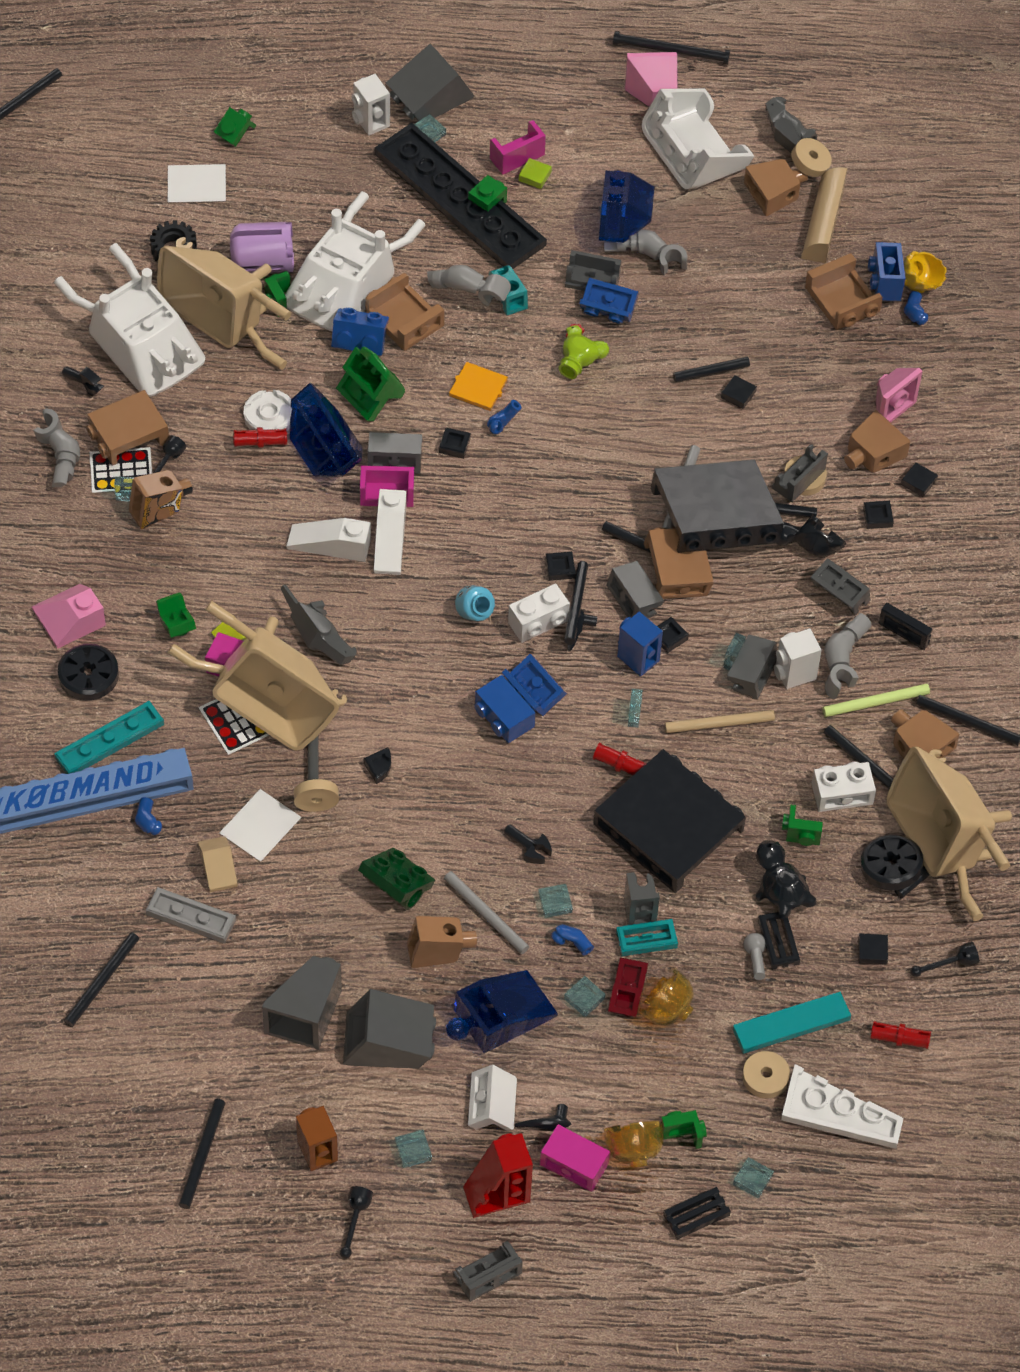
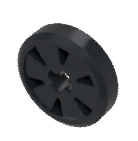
(74, 678)
(903, 852)

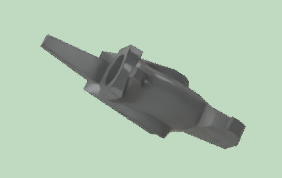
(785, 126)
(317, 629)

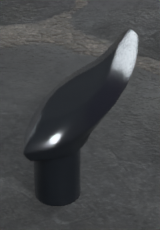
(584, 619)
(549, 1122)

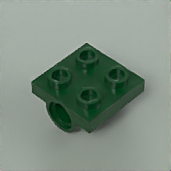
(397, 876)

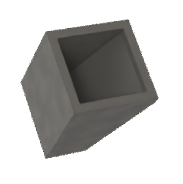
(428, 86)
(304, 1003)
(389, 1032)

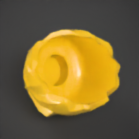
(923, 271)

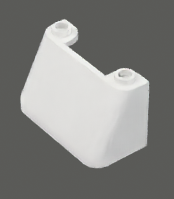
(687, 141)

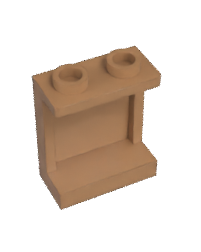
(842, 292)
(408, 313)
(126, 425)
(678, 573)

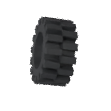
(170, 233)

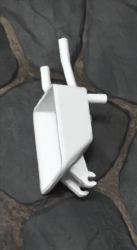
(344, 268)
(140, 331)

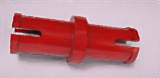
(260, 437)
(619, 760)
(900, 1035)

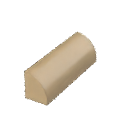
(824, 215)

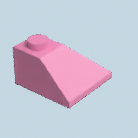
(649, 73)
(897, 392)
(70, 614)

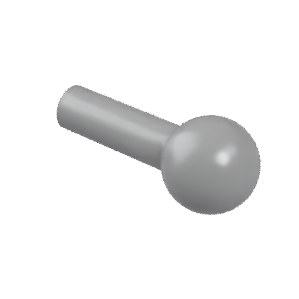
(755, 945)

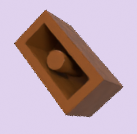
(316, 1137)

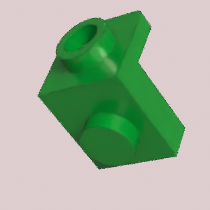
(234, 125)
(488, 193)
(276, 286)
(175, 615)
(801, 831)
(686, 1123)

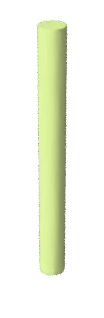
(875, 700)

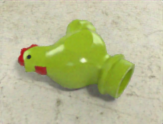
(580, 351)

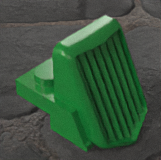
(368, 383)

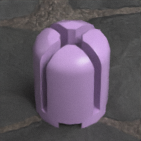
(263, 243)

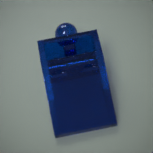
(499, 1010)

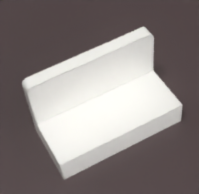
(492, 1098)

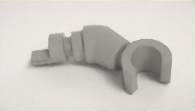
(653, 246)
(469, 280)
(65, 447)
(838, 654)

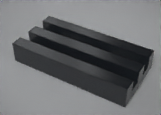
(905, 626)
(783, 960)
(694, 1202)

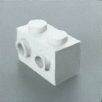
(371, 104)
(538, 613)
(797, 658)
(843, 786)

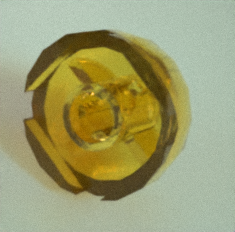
(669, 1000)
(635, 1142)

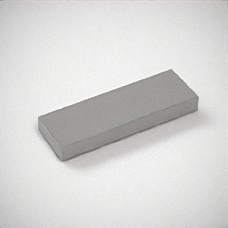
(191, 915)

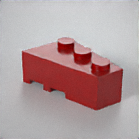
(500, 1177)

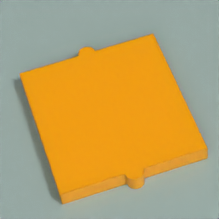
(478, 386)

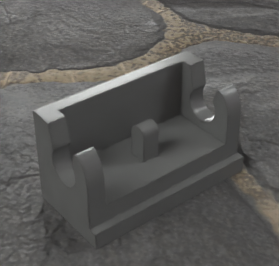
(586, 266)
(395, 450)
(801, 474)
(841, 585)
(634, 590)
(753, 666)
(640, 901)
(489, 1271)

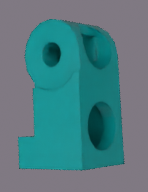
(517, 298)

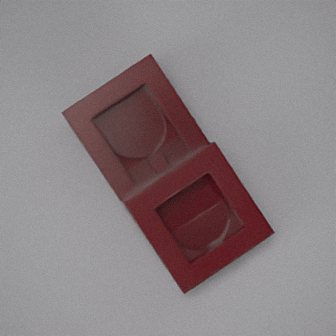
(628, 987)

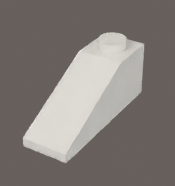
(390, 531)
(333, 538)

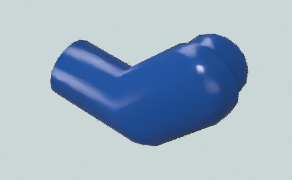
(914, 310)
(502, 418)
(145, 819)
(574, 935)

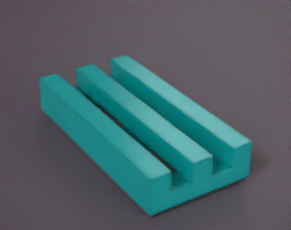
(647, 942)

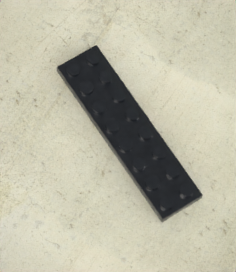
(447, 187)

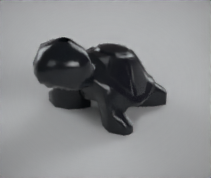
(811, 538)
(782, 881)

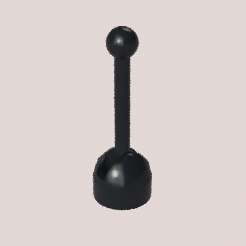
(173, 448)
(965, 955)
(359, 1199)

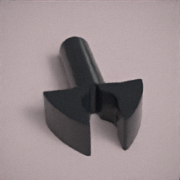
(85, 377)
(530, 844)

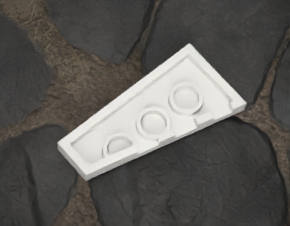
(829, 1109)

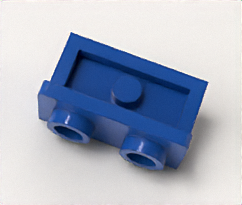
(608, 300)
(359, 330)
(535, 685)

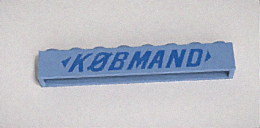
(94, 789)

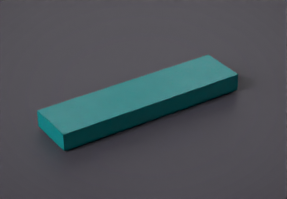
(109, 738)
(791, 1022)

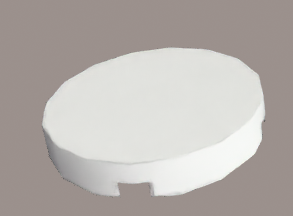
(268, 410)

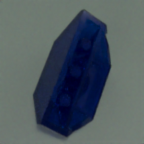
(625, 206)
(322, 435)

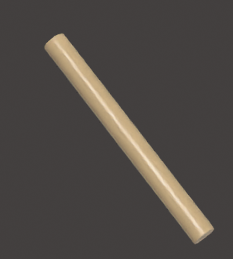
(719, 721)

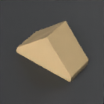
(218, 864)

